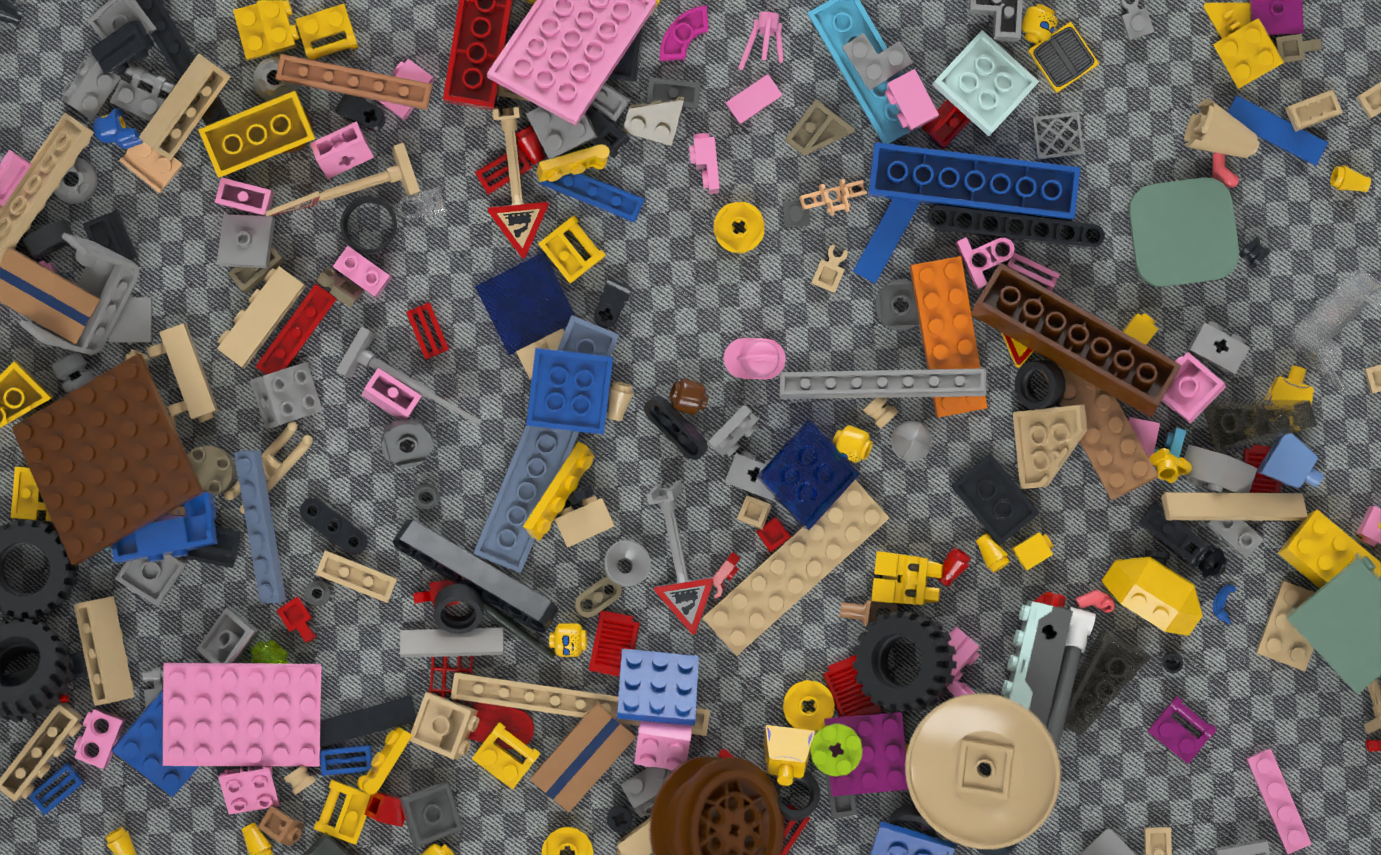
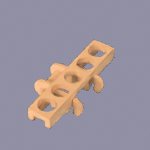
(846, 194)

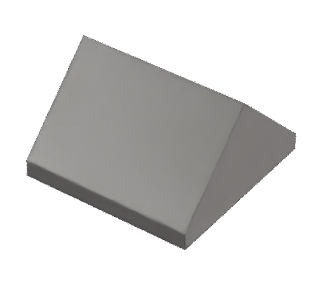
(227, 638)

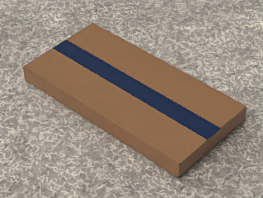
(45, 296)
(583, 757)

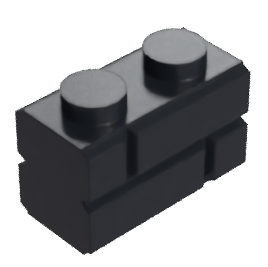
(122, 48)

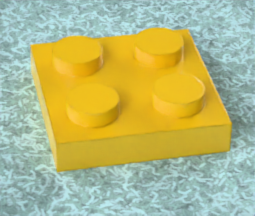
(1248, 53)

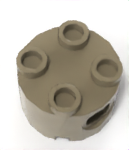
(213, 469)

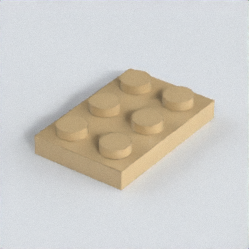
(1280, 638)

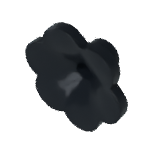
(1213, 563)

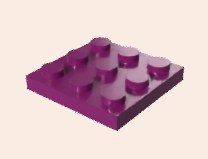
(882, 755)

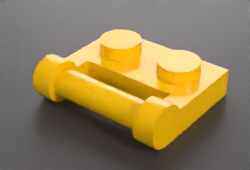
(324, 25)
(565, 255)
(501, 762)
(351, 816)

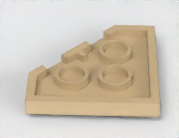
(1046, 441)

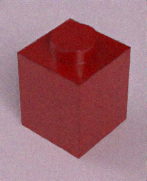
(385, 809)

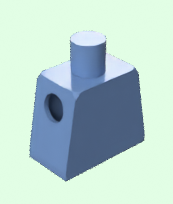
(1290, 463)

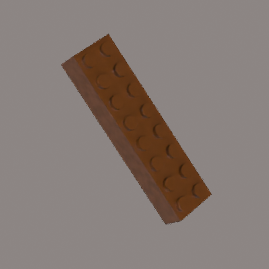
(1075, 340)

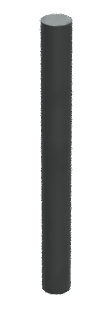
(518, 631)

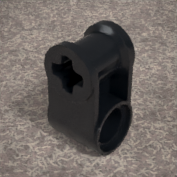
(358, 109)
(612, 299)

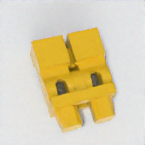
(891, 591)

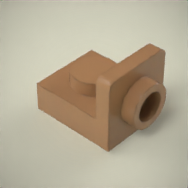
(281, 826)

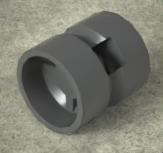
(69, 367)

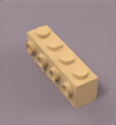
(184, 107)
(261, 316)
(104, 650)
(39, 751)

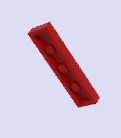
(297, 331)

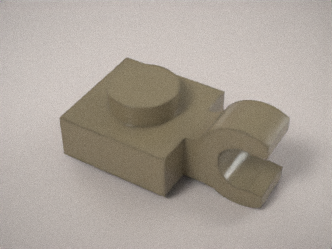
(1293, 47)

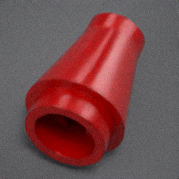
(530, 144)
(954, 565)

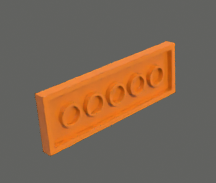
(946, 326)

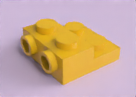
(266, 28)

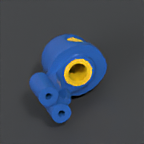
(114, 129)

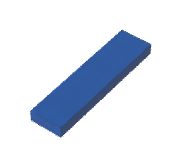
(1278, 131)
(598, 195)
(885, 239)

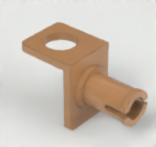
(865, 612)

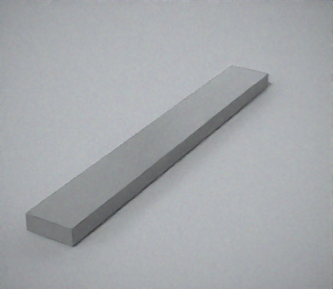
(883, 384)

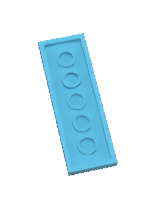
(839, 24)

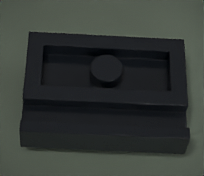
(111, 233)
(219, 554)

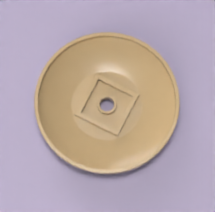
(960, 799)

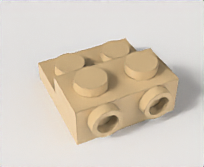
(444, 726)

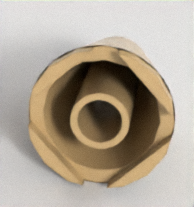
(1219, 132)

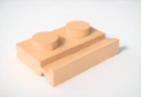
(151, 166)

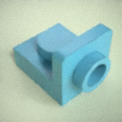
(1174, 441)

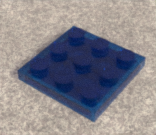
(526, 303)
(808, 475)

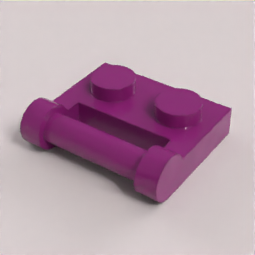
(1176, 736)

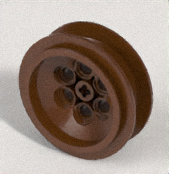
(717, 810)

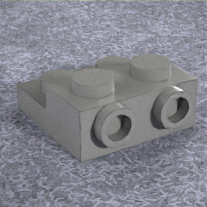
(738, 425)

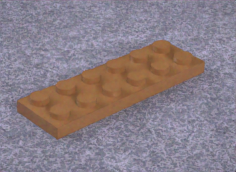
(1109, 438)

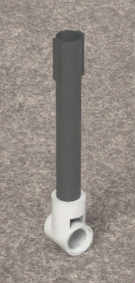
(1080, 627)

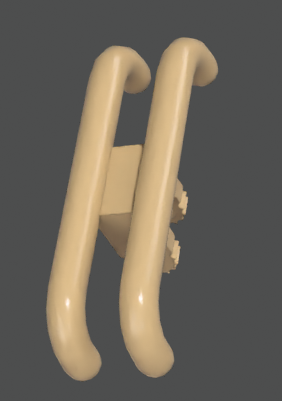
(274, 469)

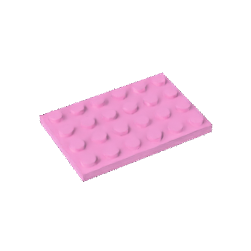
(568, 51)
(241, 714)

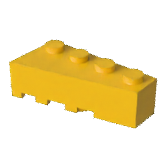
(19, 393)

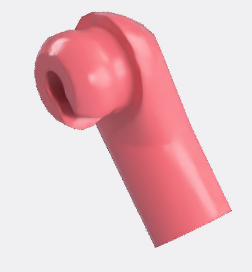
(1222, 173)
(1097, 599)

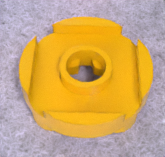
(736, 213)
(806, 691)
(567, 837)

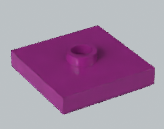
(1278, 16)

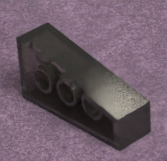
(1249, 421)
(1100, 679)

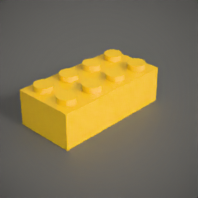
(257, 134)
(1322, 549)

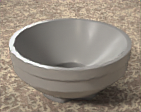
(261, 85)
(84, 188)
(635, 554)

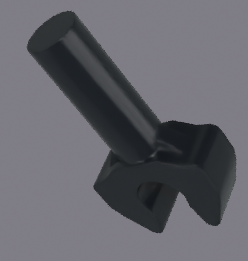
(581, 495)

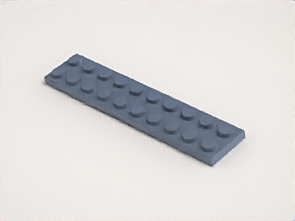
(535, 465)

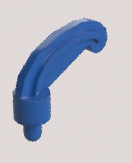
(1219, 603)

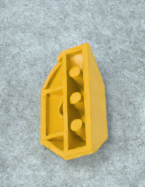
(1155, 594)

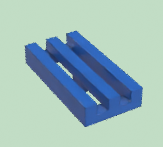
(323, 761)
(73, 774)

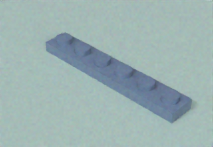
(260, 526)

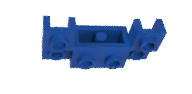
(172, 535)

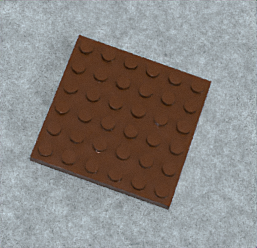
(107, 459)

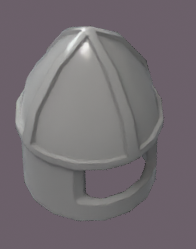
(911, 441)

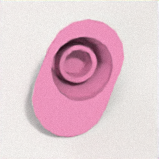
(754, 358)

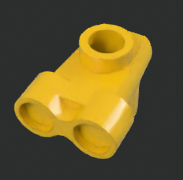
(1169, 466)

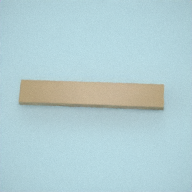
(1234, 506)

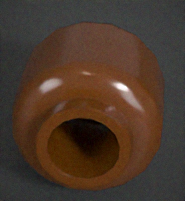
(688, 396)

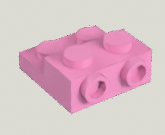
(704, 155)
(1192, 388)

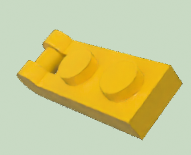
(573, 163)
(384, 761)

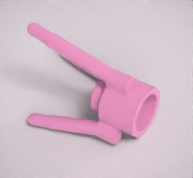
(767, 25)

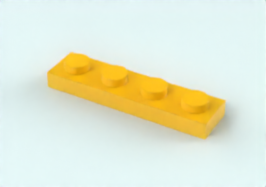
(558, 491)

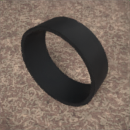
(348, 210)

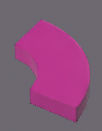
(682, 32)

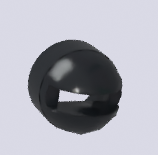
(1172, 667)

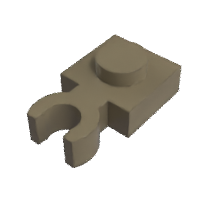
(342, 288)

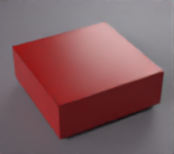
(773, 534)

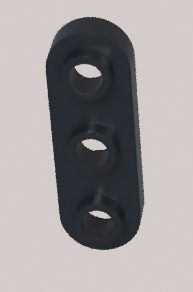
(676, 427)
(345, 530)

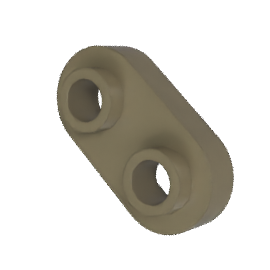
(598, 597)

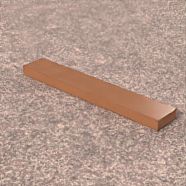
(354, 82)

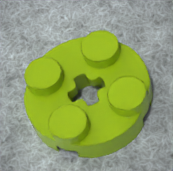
(823, 757)

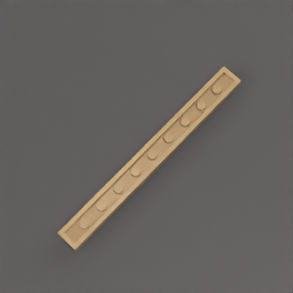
(545, 698)

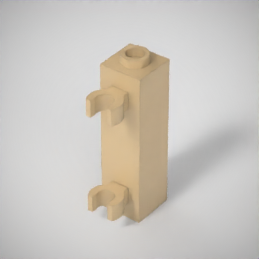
(188, 373)

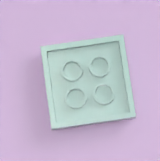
(985, 83)

